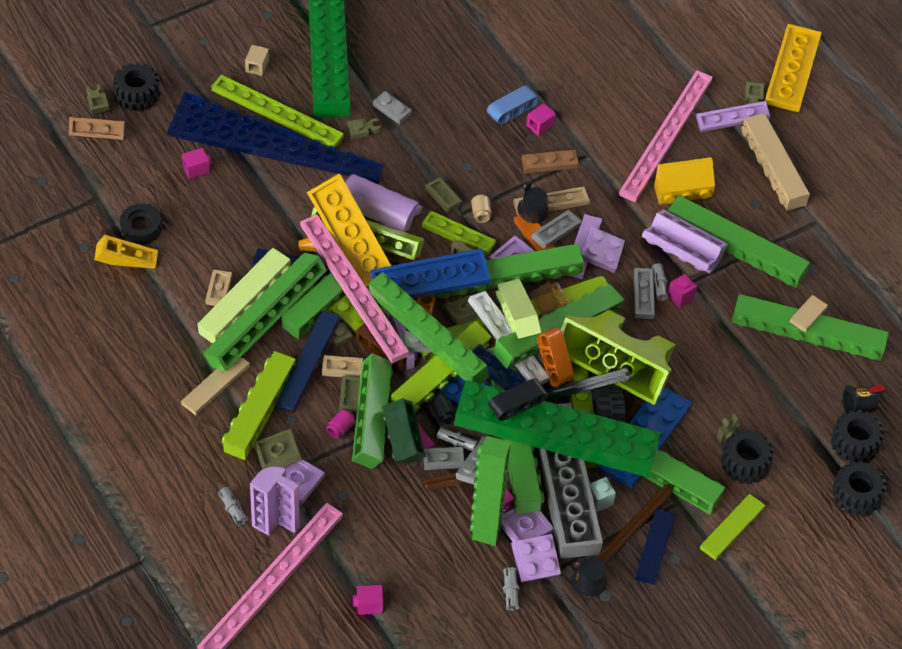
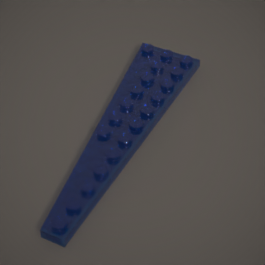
(227, 129)

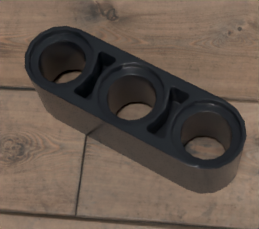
(518, 399)

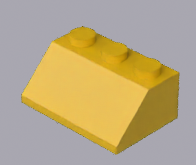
(685, 178)

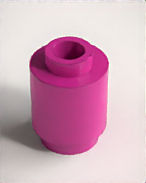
(340, 424)

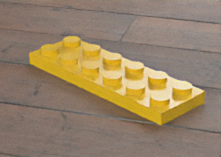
(793, 68)
(348, 227)

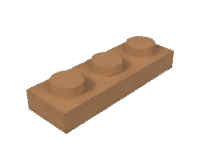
(96, 128)
(549, 161)

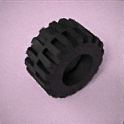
(134, 76)
(609, 403)
(860, 424)
(744, 469)
(863, 476)

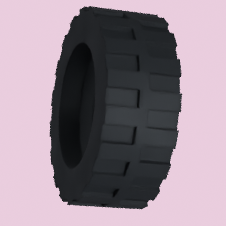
(141, 236)

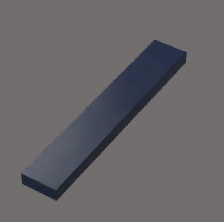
(308, 362)

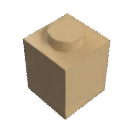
(257, 60)

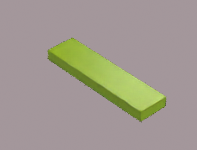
(452, 230)
(732, 527)

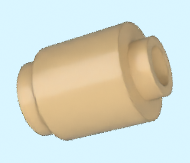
(481, 208)

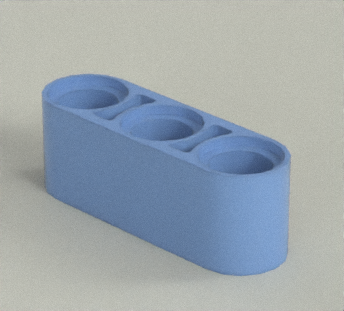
(512, 105)

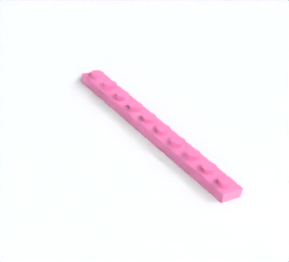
(665, 136)
(354, 289)
(272, 579)

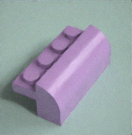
(383, 204)
(685, 241)
(274, 501)

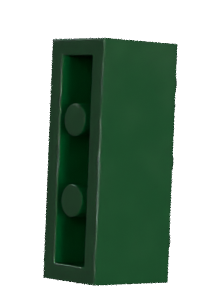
(403, 431)

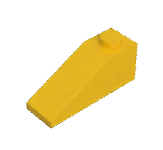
(124, 253)

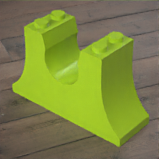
(603, 348)

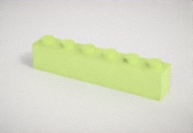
(243, 295)
(517, 308)

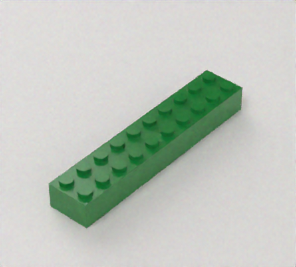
(329, 59)
(562, 431)

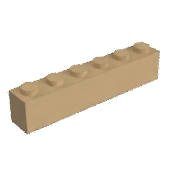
(775, 162)

